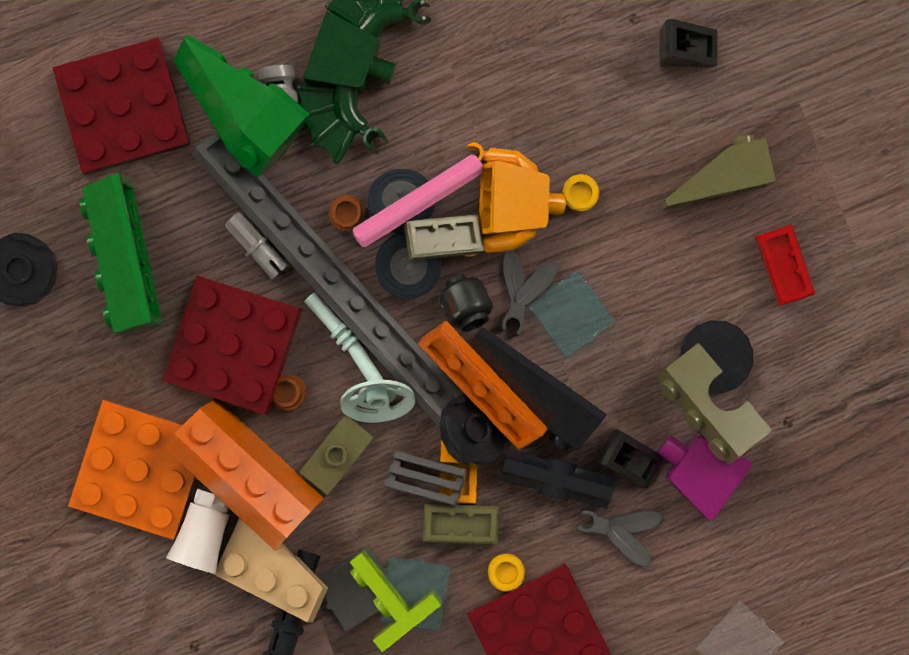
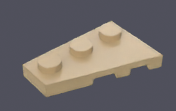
(271, 574)

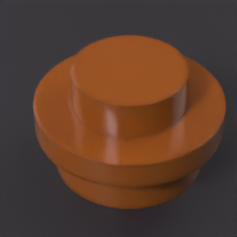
(346, 213)
(290, 392)

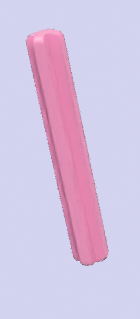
(418, 200)

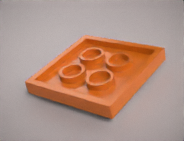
(131, 473)

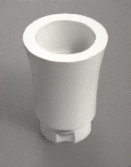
(201, 533)

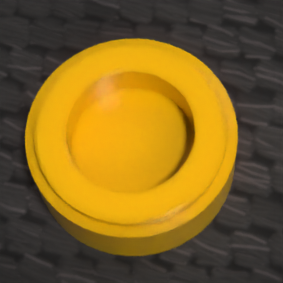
(580, 193)
(506, 572)

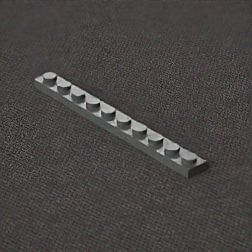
(329, 277)

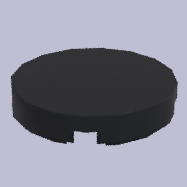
(26, 269)
(728, 349)
(470, 433)

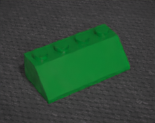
(121, 255)

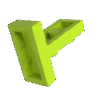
(390, 601)

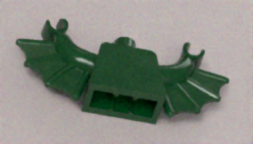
(342, 66)

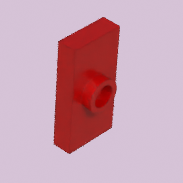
(785, 265)

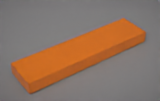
(482, 385)

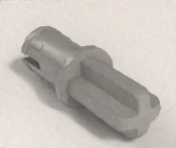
(255, 244)

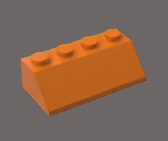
(243, 472)

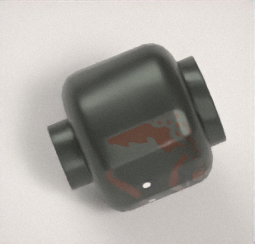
(465, 302)

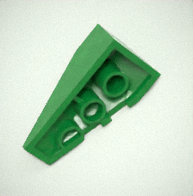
(249, 116)

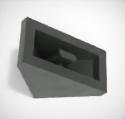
(687, 45)
(630, 458)

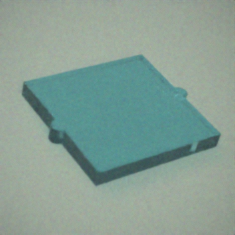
(571, 313)
(416, 579)

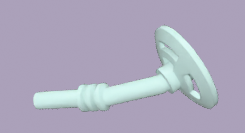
(375, 392)

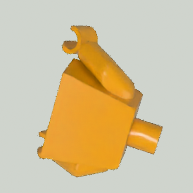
(512, 199)

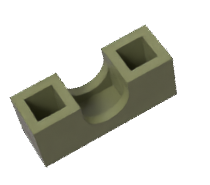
(726, 431)

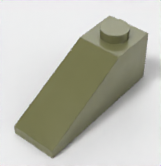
(735, 170)

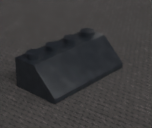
(555, 404)

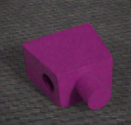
(702, 476)

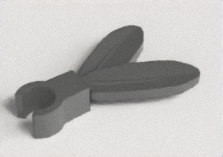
(522, 292)
(619, 530)

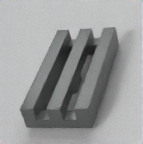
(397, 470)

